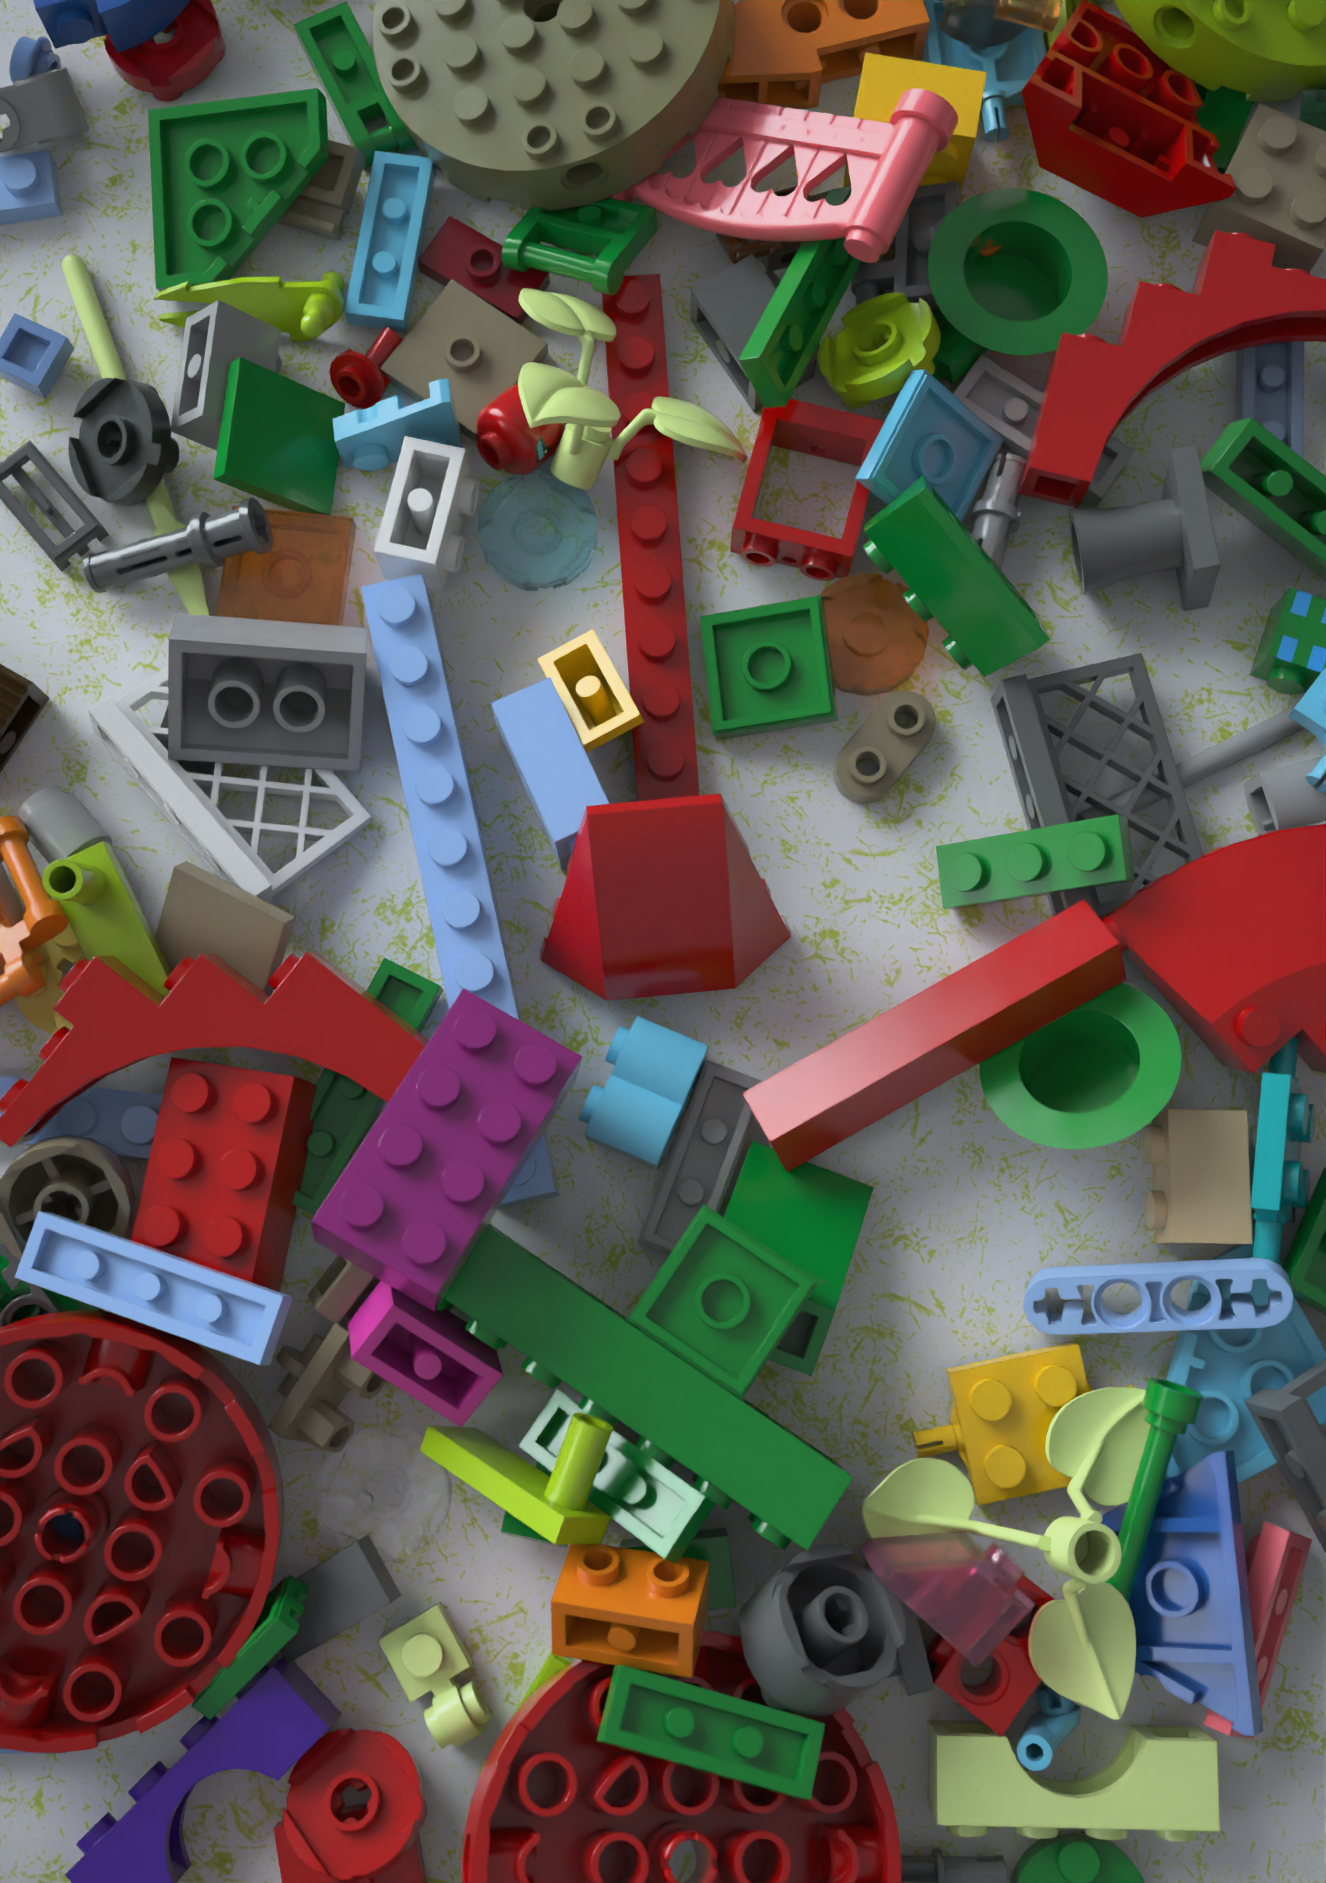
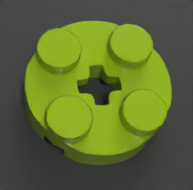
(862, 371)

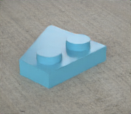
(375, 435)

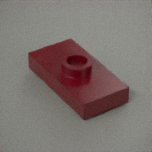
(477, 265)

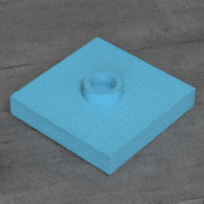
(931, 437)

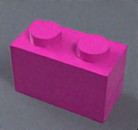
(423, 1352)

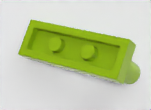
(106, 912)
(547, 1504)

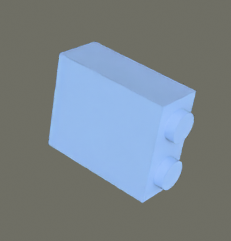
(549, 762)

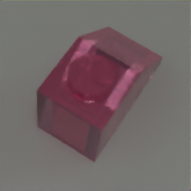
(954, 1586)

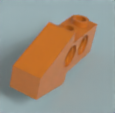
(786, 67)

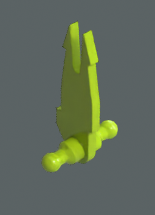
(293, 307)

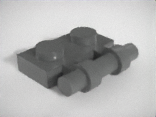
(913, 241)

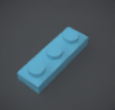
(390, 241)

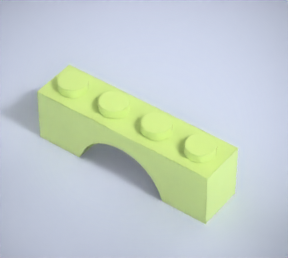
(1155, 1782)

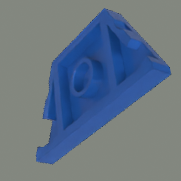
(1195, 1594)

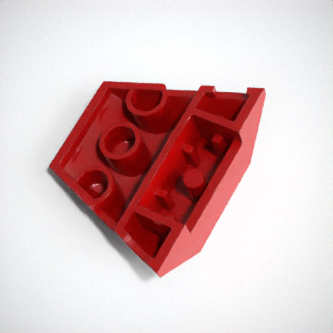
(1121, 120)
(662, 902)

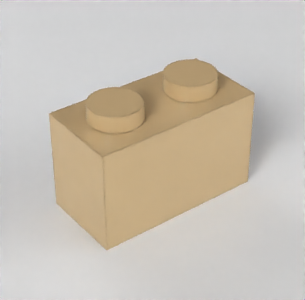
(1199, 1177)

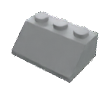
(266, 692)

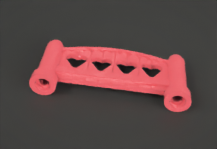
(882, 161)

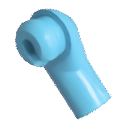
(1047, 1729)

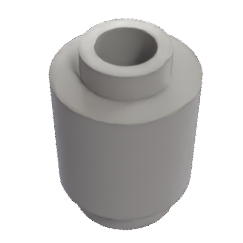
(60, 824)

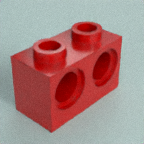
(1012, 1673)

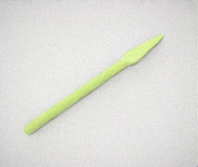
(186, 580)

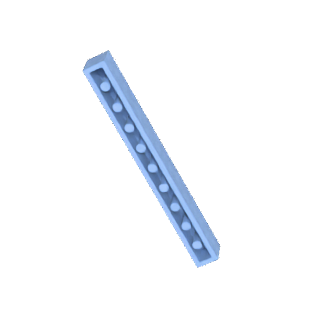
(445, 819)

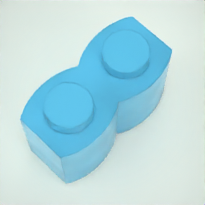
(645, 1091)

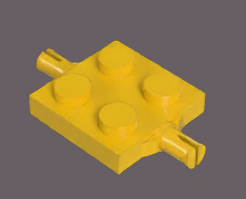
(1003, 1419)

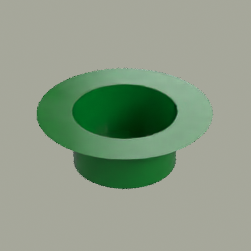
(1030, 291)
(1087, 1073)

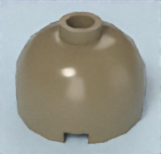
(64, 1178)

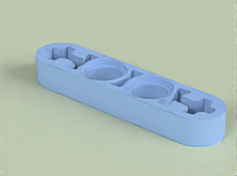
(1157, 1309)

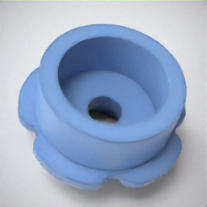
(32, 58)

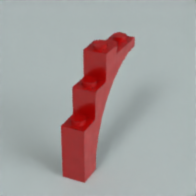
(1165, 331)
(210, 1004)

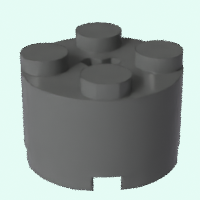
(821, 1632)

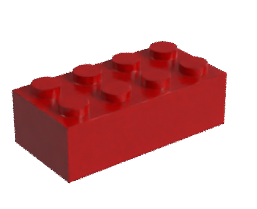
(226, 1169)

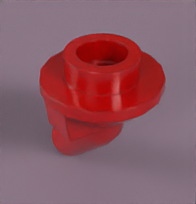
(361, 373)

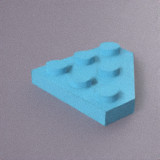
(1233, 1367)

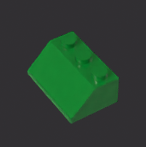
(953, 580)

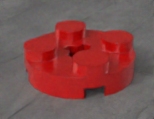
(179, 63)
(395, 1811)

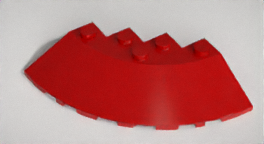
(1240, 945)

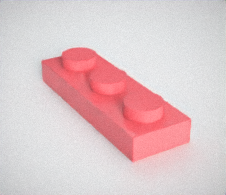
(1274, 1573)

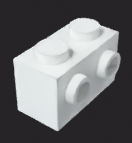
(426, 513)

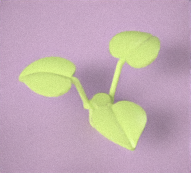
(559, 397)
(1089, 1639)

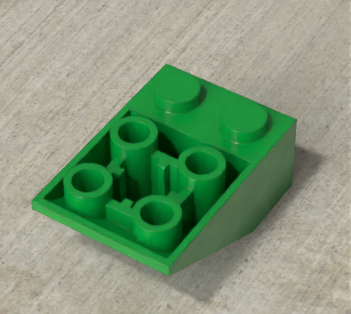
(811, 1222)

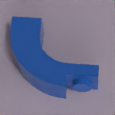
(125, 21)

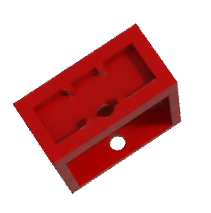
(815, 432)

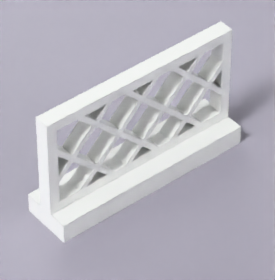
(198, 817)

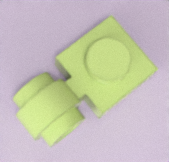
(426, 1658)

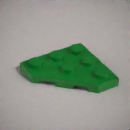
(228, 177)

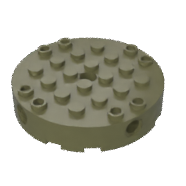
(551, 94)

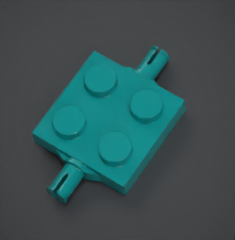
(1279, 1175)

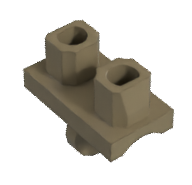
(316, 1387)

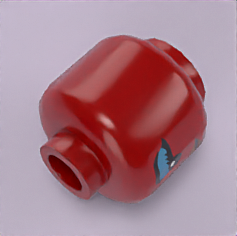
(508, 440)

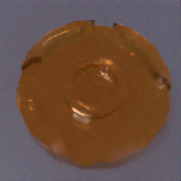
(872, 634)

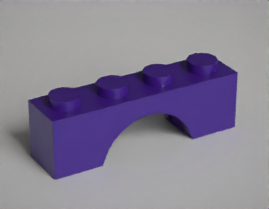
(263, 1732)

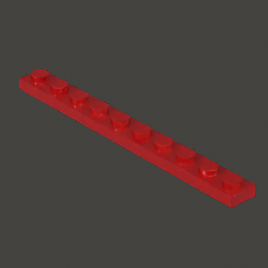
(650, 548)

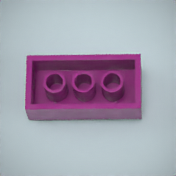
(446, 1149)

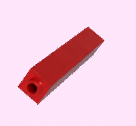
(938, 1033)

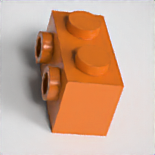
(630, 1609)

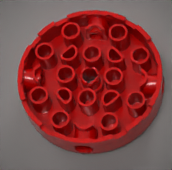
(176, 1517)
(591, 1812)

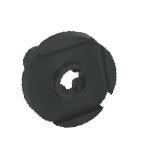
(128, 413)

